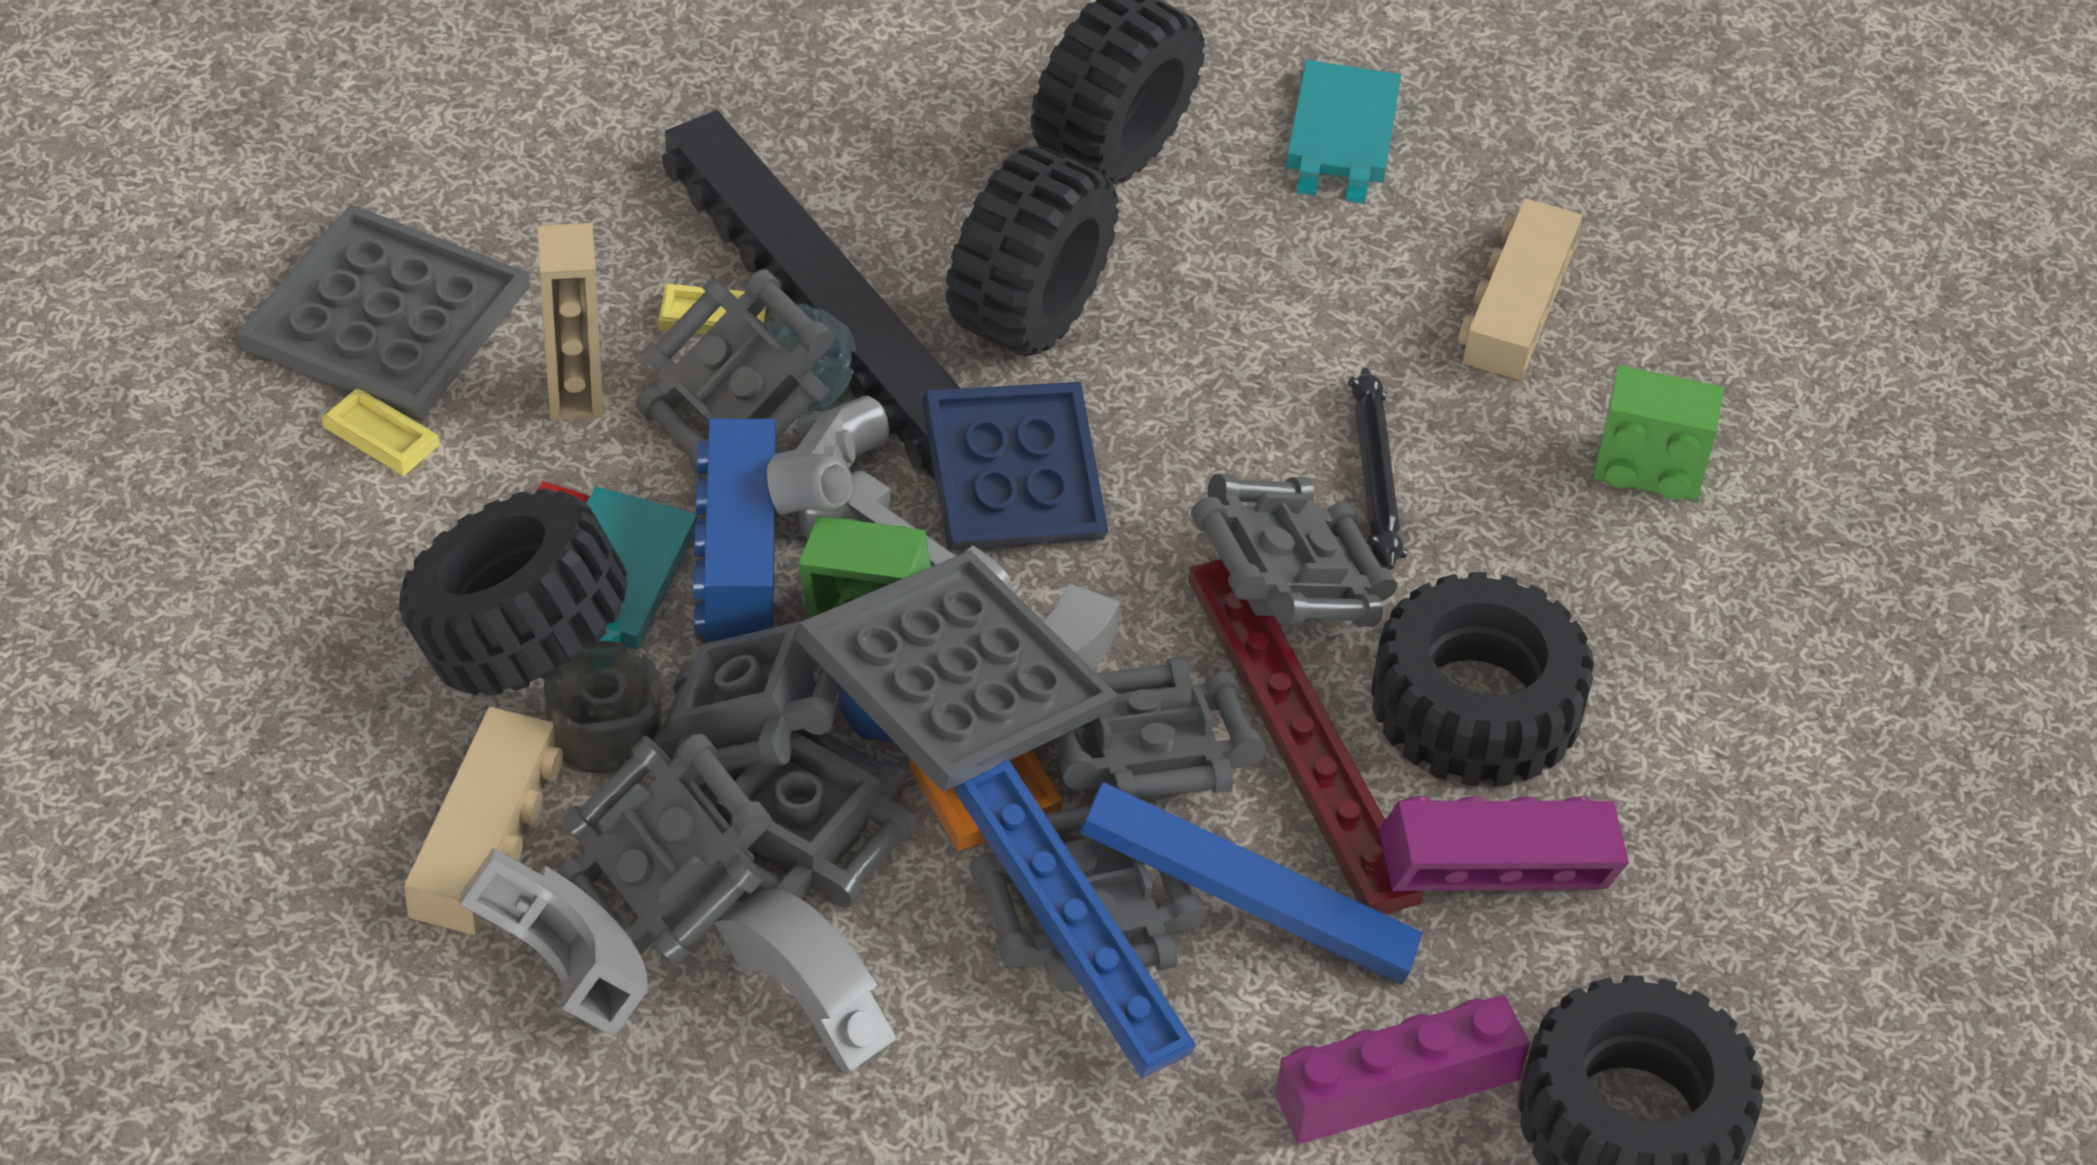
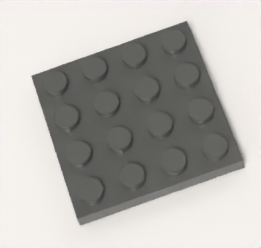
(384, 311)
(956, 669)

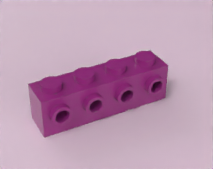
(1502, 844)
(1401, 1068)

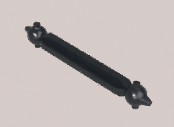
(1377, 469)

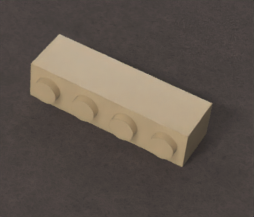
(1520, 288)
(570, 320)
(483, 810)

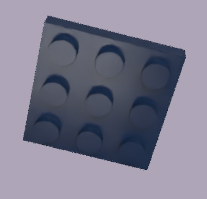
(1014, 465)

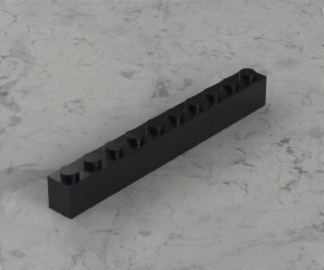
(783, 238)

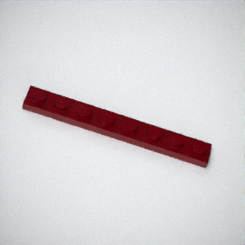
(1303, 738)

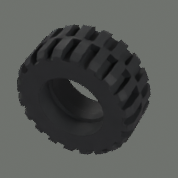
(1118, 84)
(1031, 250)
(513, 592)
(1471, 730)
(1649, 1031)

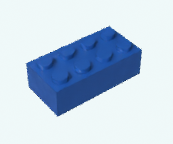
(737, 530)

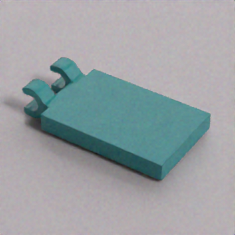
(1342, 126)
(651, 545)

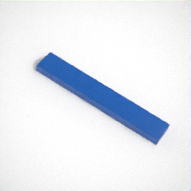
(1252, 883)
(1076, 920)

